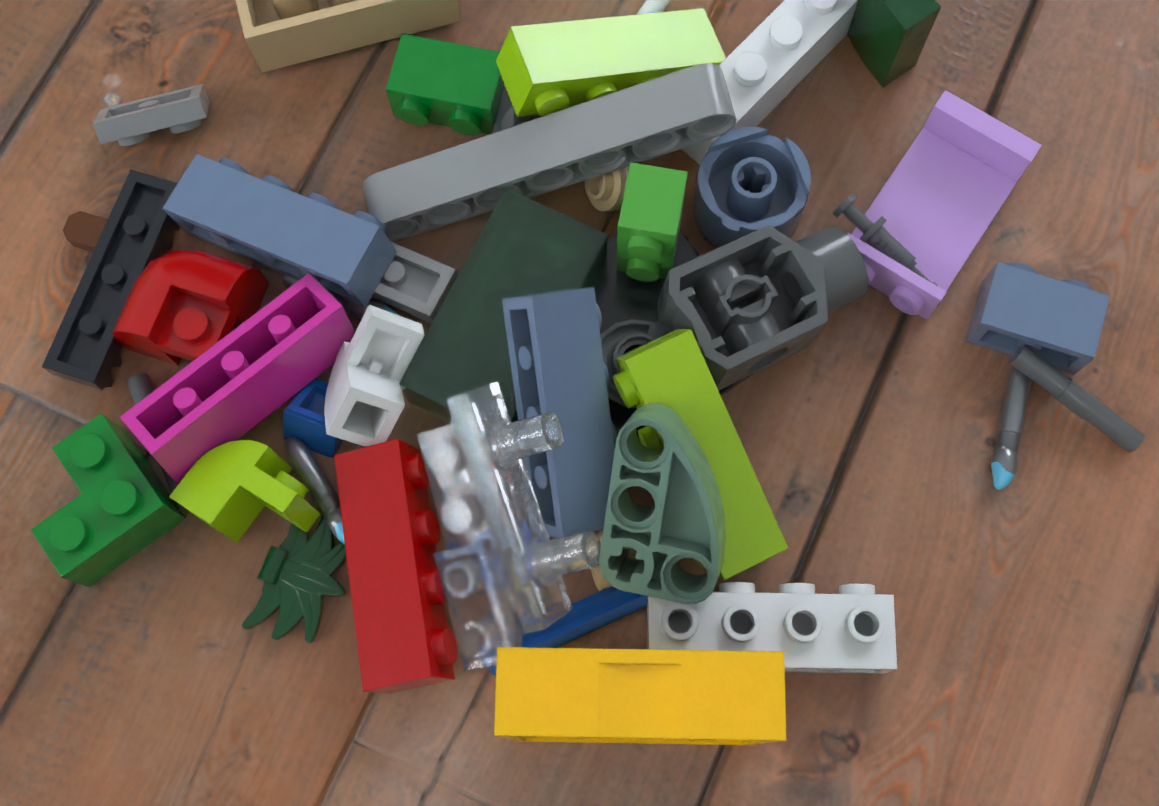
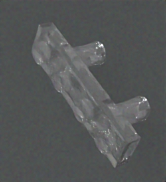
(515, 522)

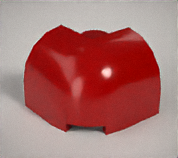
(187, 304)

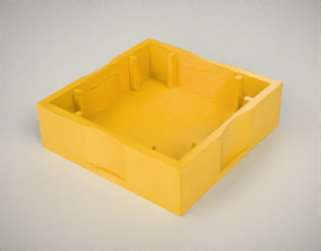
(640, 696)

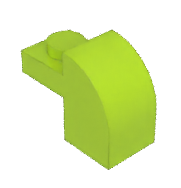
(235, 484)

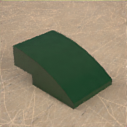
(891, 34)

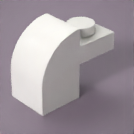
(364, 383)

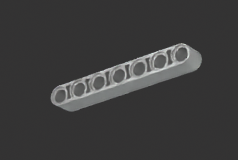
(552, 151)

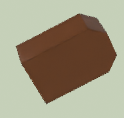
(84, 230)

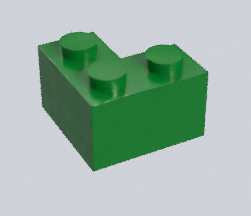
(118, 507)

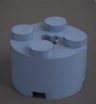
(749, 184)

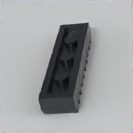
(131, 239)

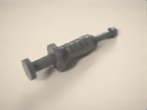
(877, 235)

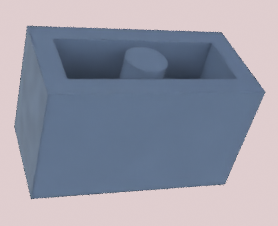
(1045, 314)

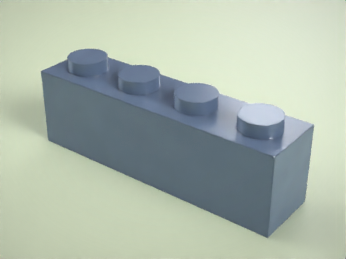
(282, 228)
(563, 372)

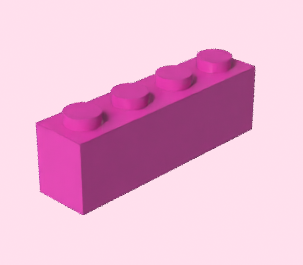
(242, 377)

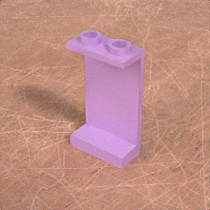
(943, 200)

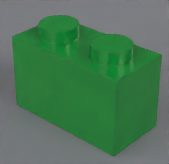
(445, 85)

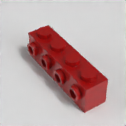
(394, 568)

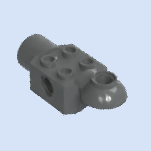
(749, 302)

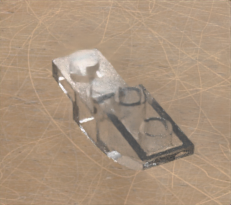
(469, 566)

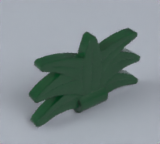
(297, 580)

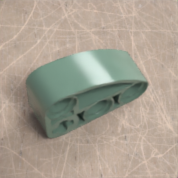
(680, 525)

